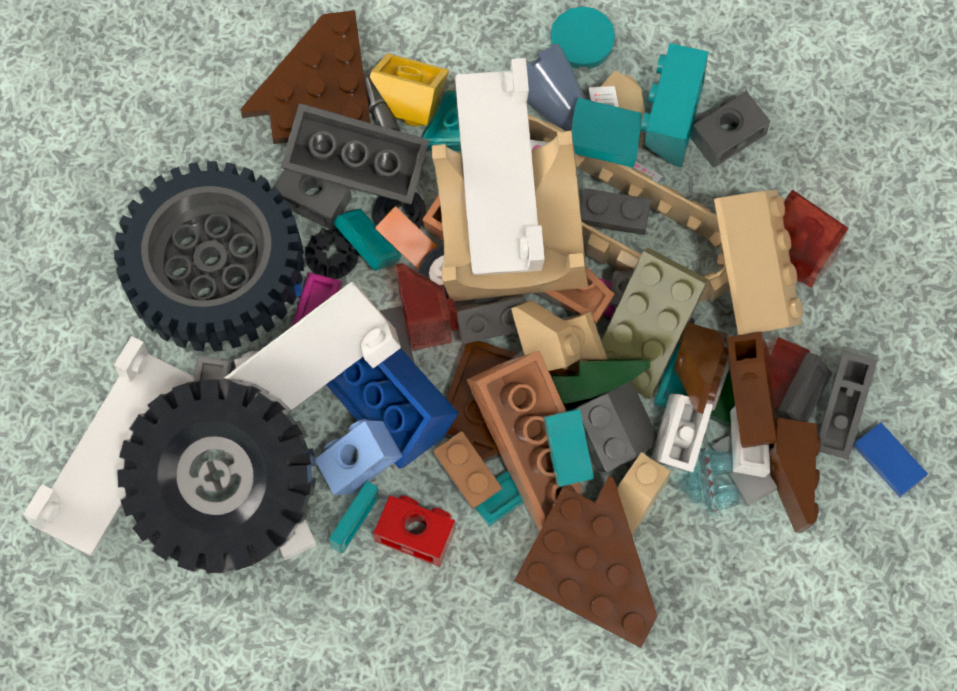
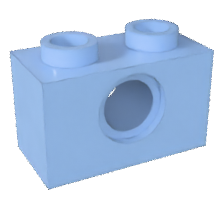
(375, 454)

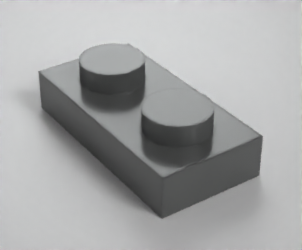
(615, 211)

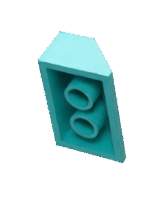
(675, 102)

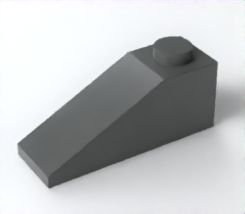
(846, 401)

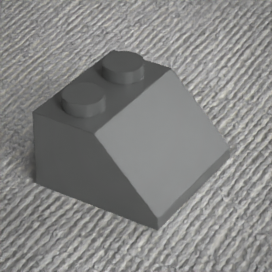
(616, 427)

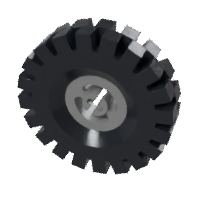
(169, 494)

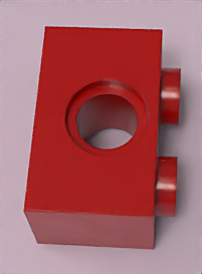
(427, 546)

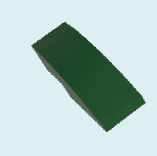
(598, 377)

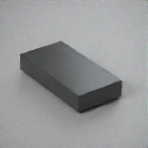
(805, 389)

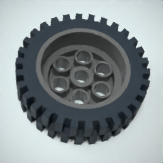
(193, 208)

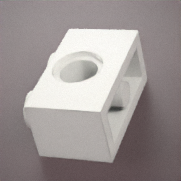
(680, 434)

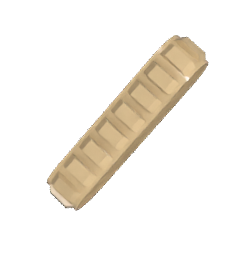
(663, 199)

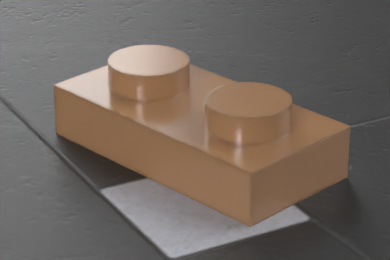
(467, 470)

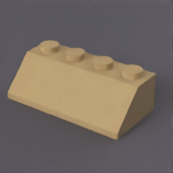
(758, 261)

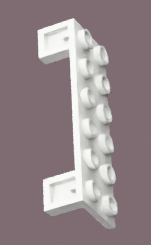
(499, 171)
(320, 348)
(87, 489)

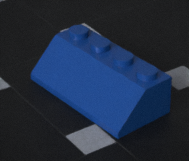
(399, 397)

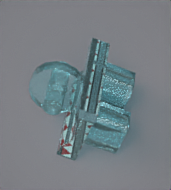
(715, 496)

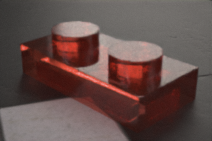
(785, 363)

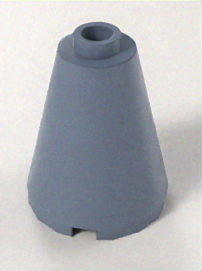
(553, 87)

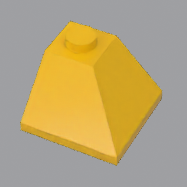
(409, 87)

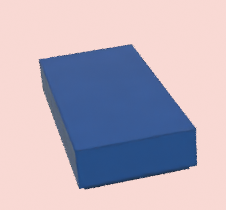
(890, 459)

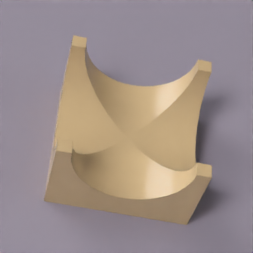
(556, 211)

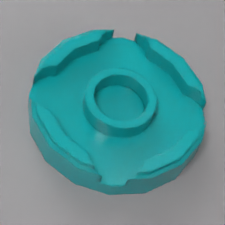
(584, 36)

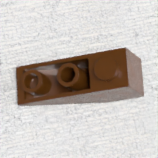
(701, 364)
(752, 389)
(795, 470)

